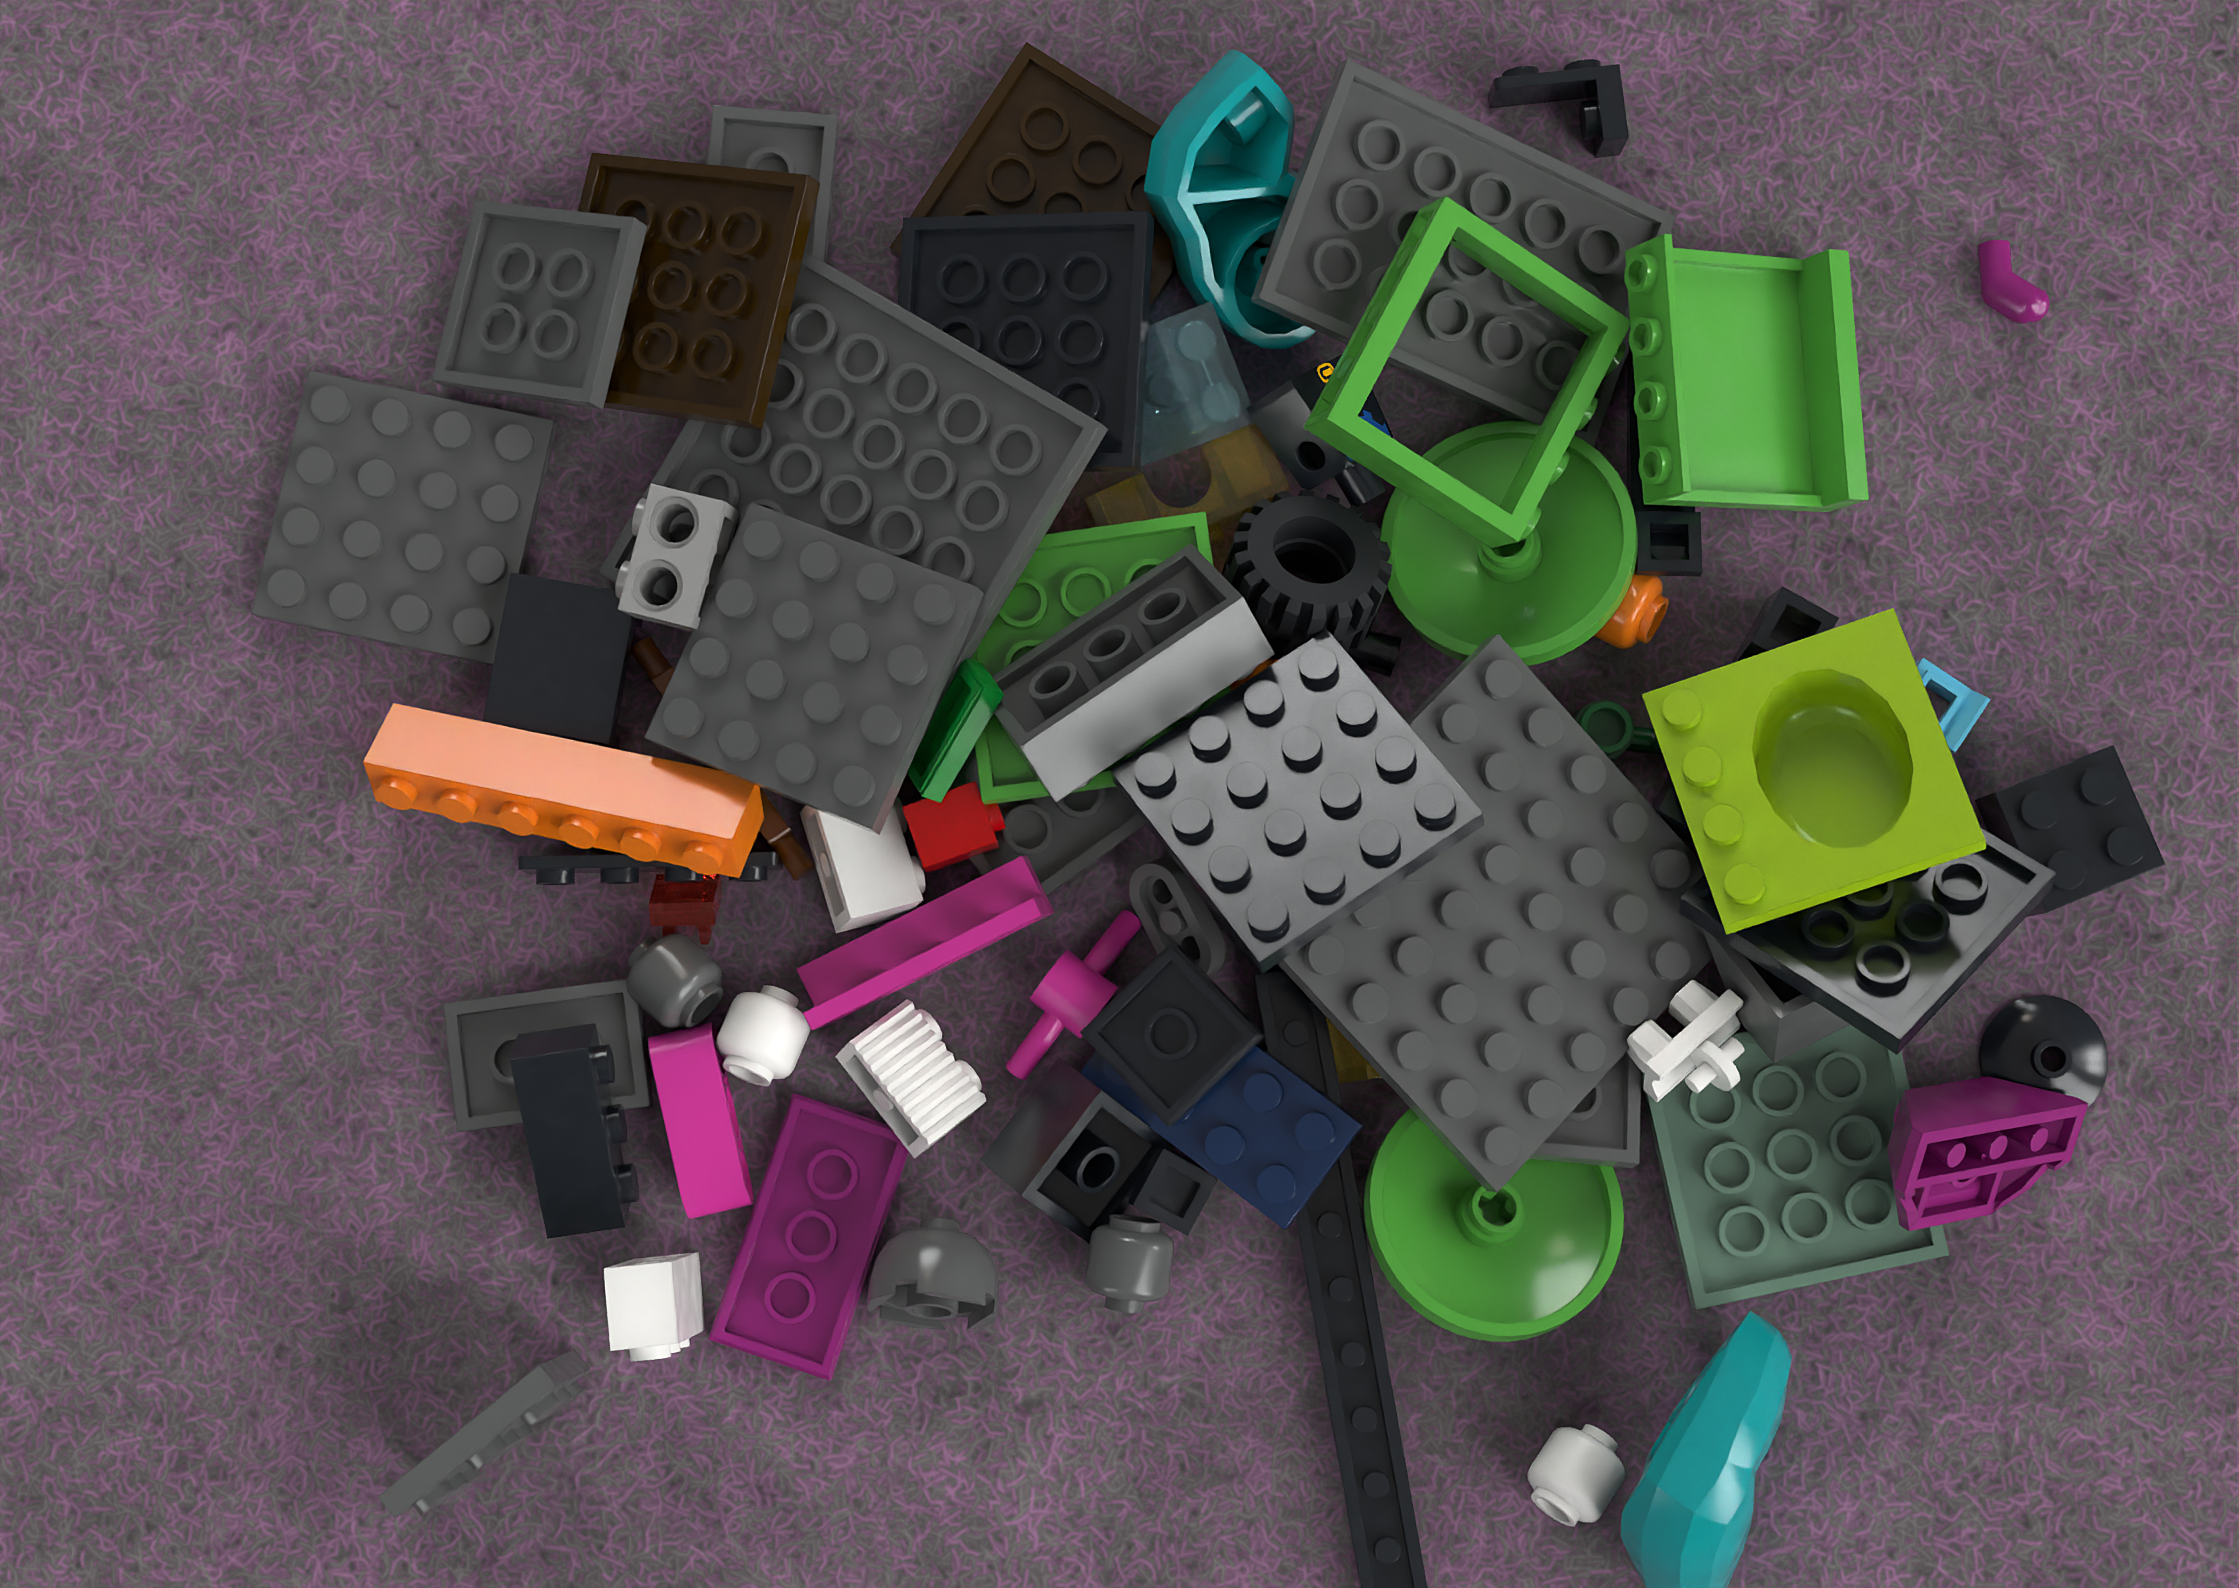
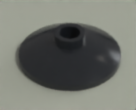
(2028, 1026)

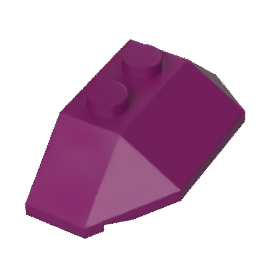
(1975, 1147)

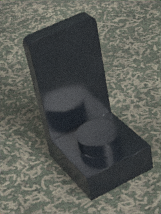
(1600, 117)

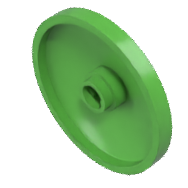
(1535, 592)
(1484, 1258)

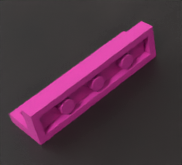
(923, 941)

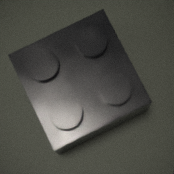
(2076, 823)

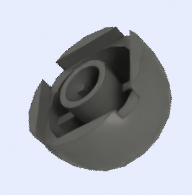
(933, 1277)

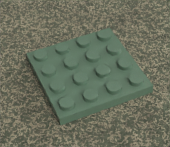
(1786, 1171)

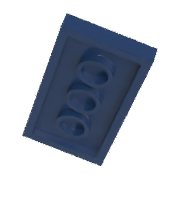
(1254, 1131)

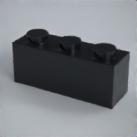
(573, 1130)

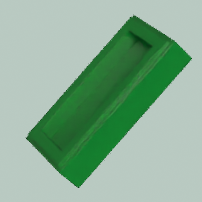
(954, 729)

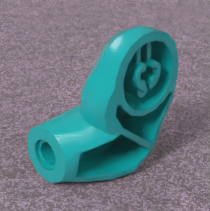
(1221, 189)
(1699, 1477)

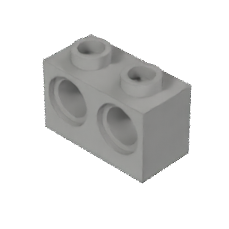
(692, 561)

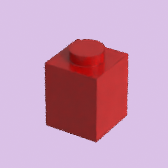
(954, 828)

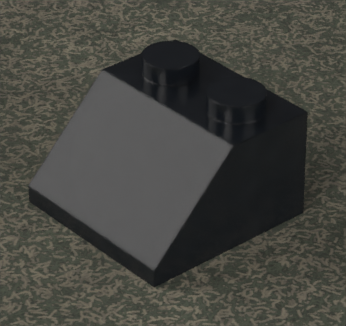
(1073, 1151)

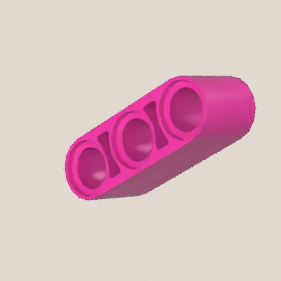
(700, 1121)

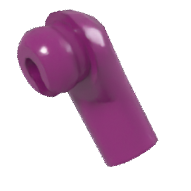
(2005, 290)

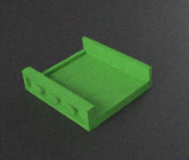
(1745, 379)

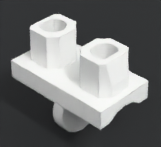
(1707, 1026)

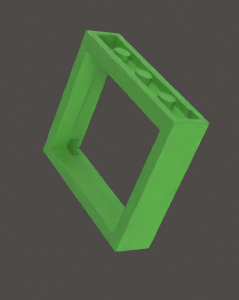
(1337, 409)

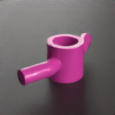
(1073, 994)

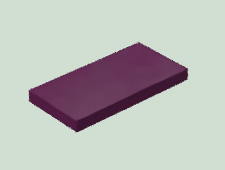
(811, 1237)

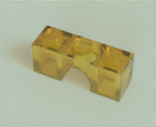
(1239, 474)

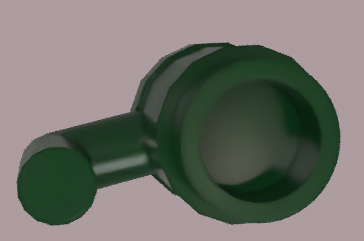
(1614, 731)

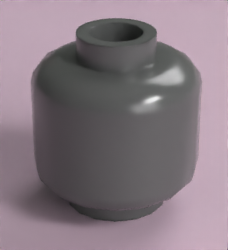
(674, 980)
(1129, 1262)

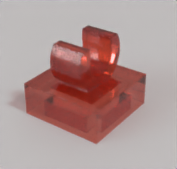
(686, 905)

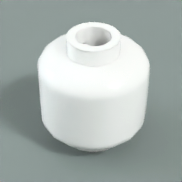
(762, 1035)
(1576, 1474)

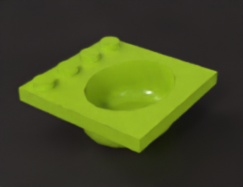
(1813, 771)

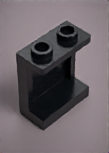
(560, 660)

